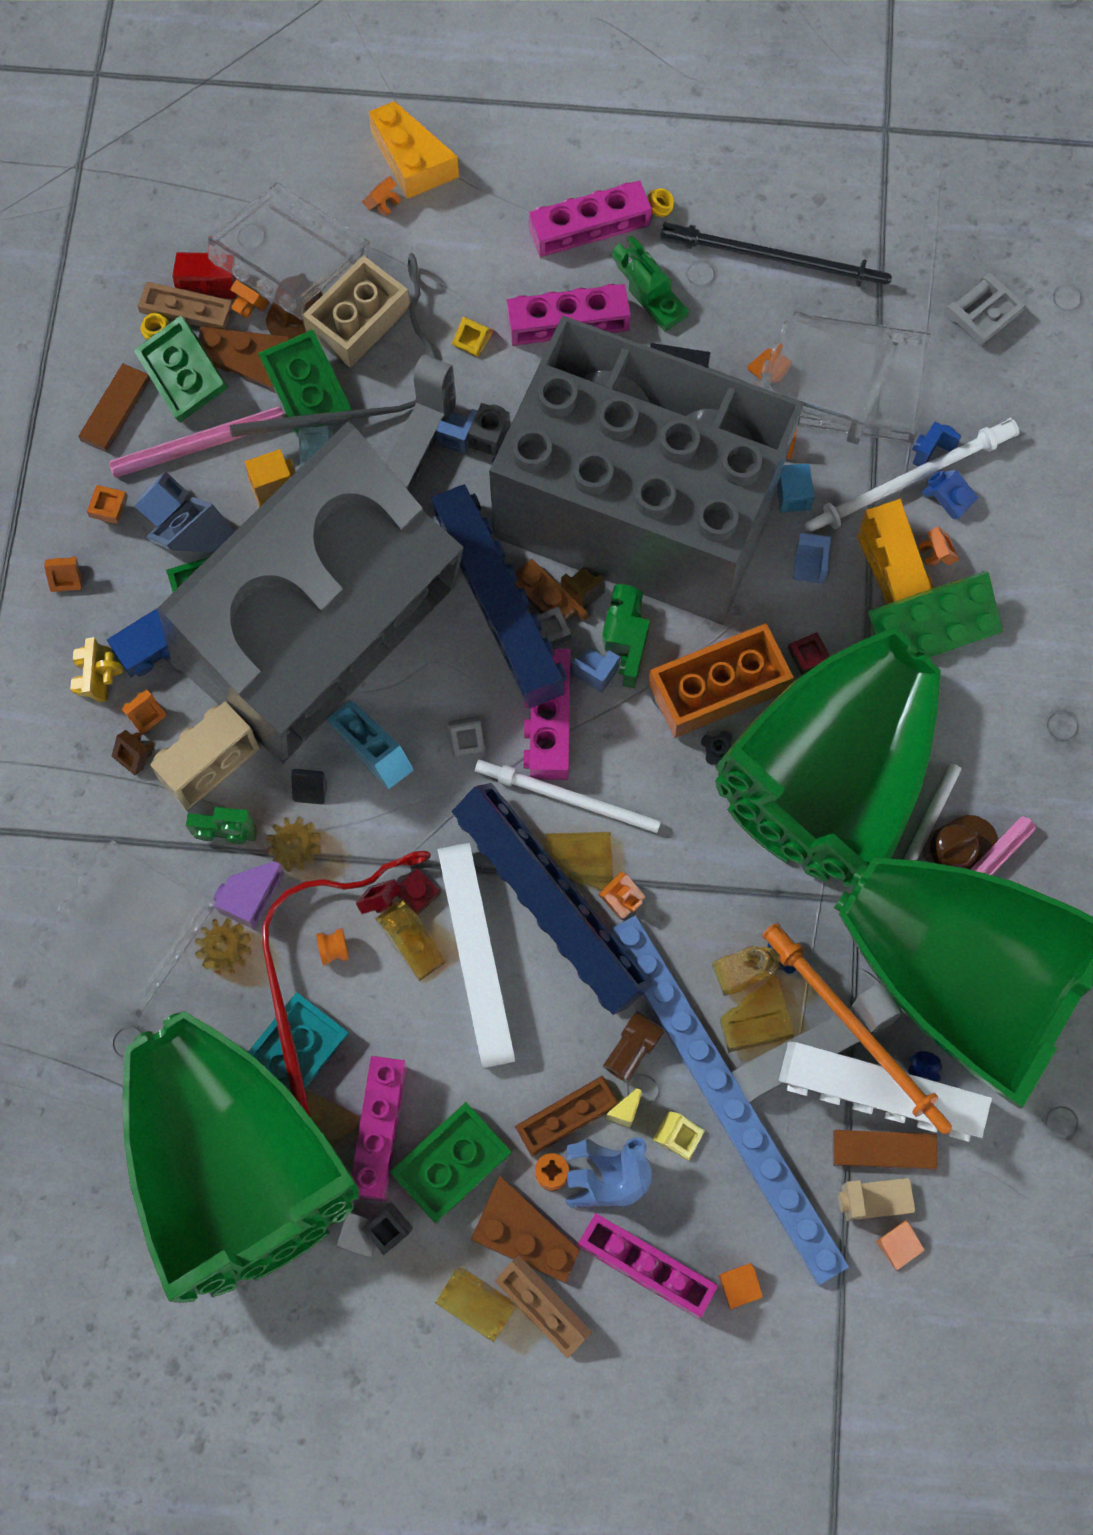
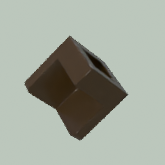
(583, 587)

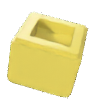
(625, 1111)
(678, 1135)

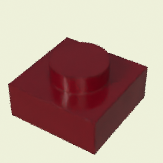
(808, 652)
(418, 891)
(378, 897)

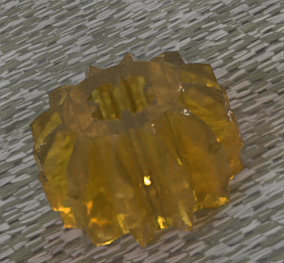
(308, 843)
(228, 934)

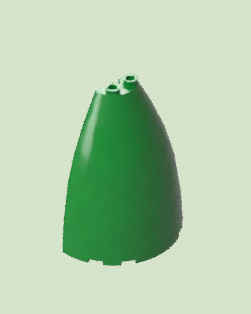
(837, 758)
(974, 963)
(222, 1162)

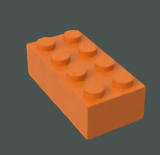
(720, 680)

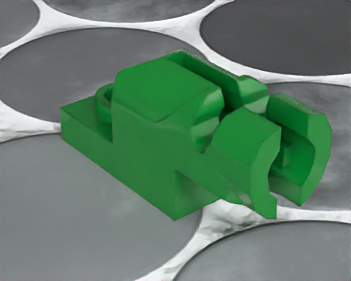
(649, 284)
(626, 631)

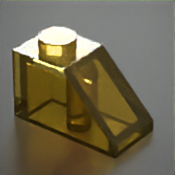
(410, 939)

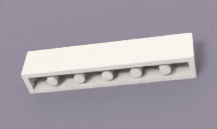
(872, 1087)

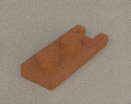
(546, 593)

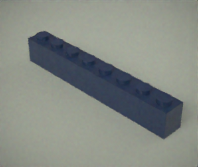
(499, 599)
(551, 898)

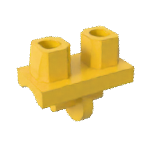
(98, 670)

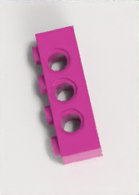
(582, 230)
(528, 329)
(552, 762)
(378, 1127)
(647, 1266)

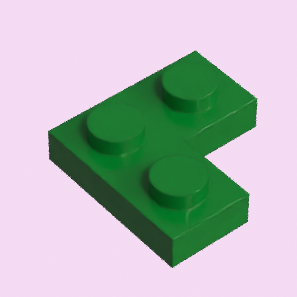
(226, 823)

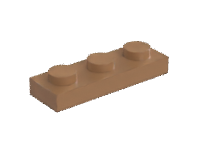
(194, 307)
(543, 1306)

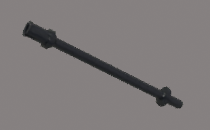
(691, 237)

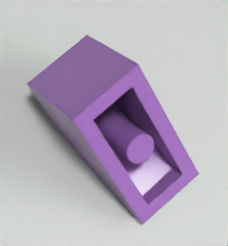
(248, 893)

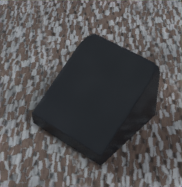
(308, 786)
(387, 1228)

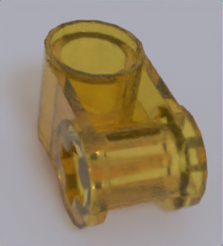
(741, 969)

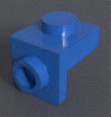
(938, 435)
(951, 492)

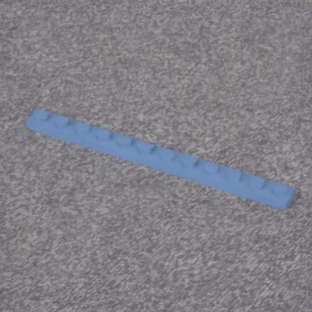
(732, 1108)

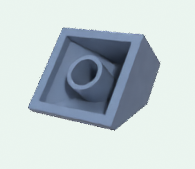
(192, 527)

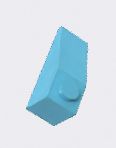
(371, 744)

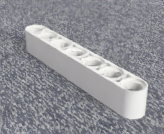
(476, 956)

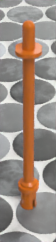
(792, 955)

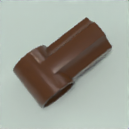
(637, 1040)

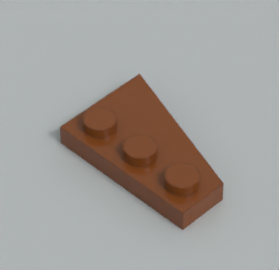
(239, 352)
(516, 1228)

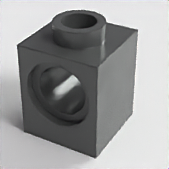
(489, 440)

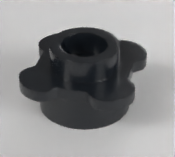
(710, 742)

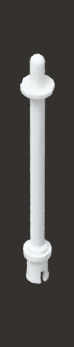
(987, 440)

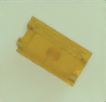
(476, 1303)

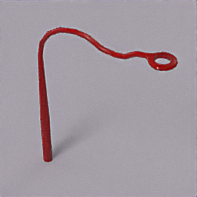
(285, 1034)

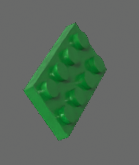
(943, 615)

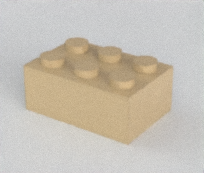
(357, 311)
(205, 755)

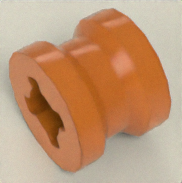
(332, 946)
(551, 1178)

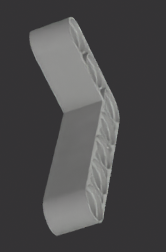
(434, 403)
(873, 1008)

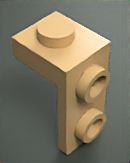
(876, 1199)

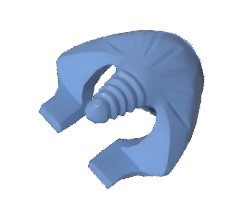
(624, 1174)

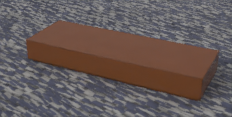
(114, 407)
(566, 1116)
(885, 1149)

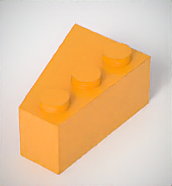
(411, 150)
(268, 474)
(892, 552)

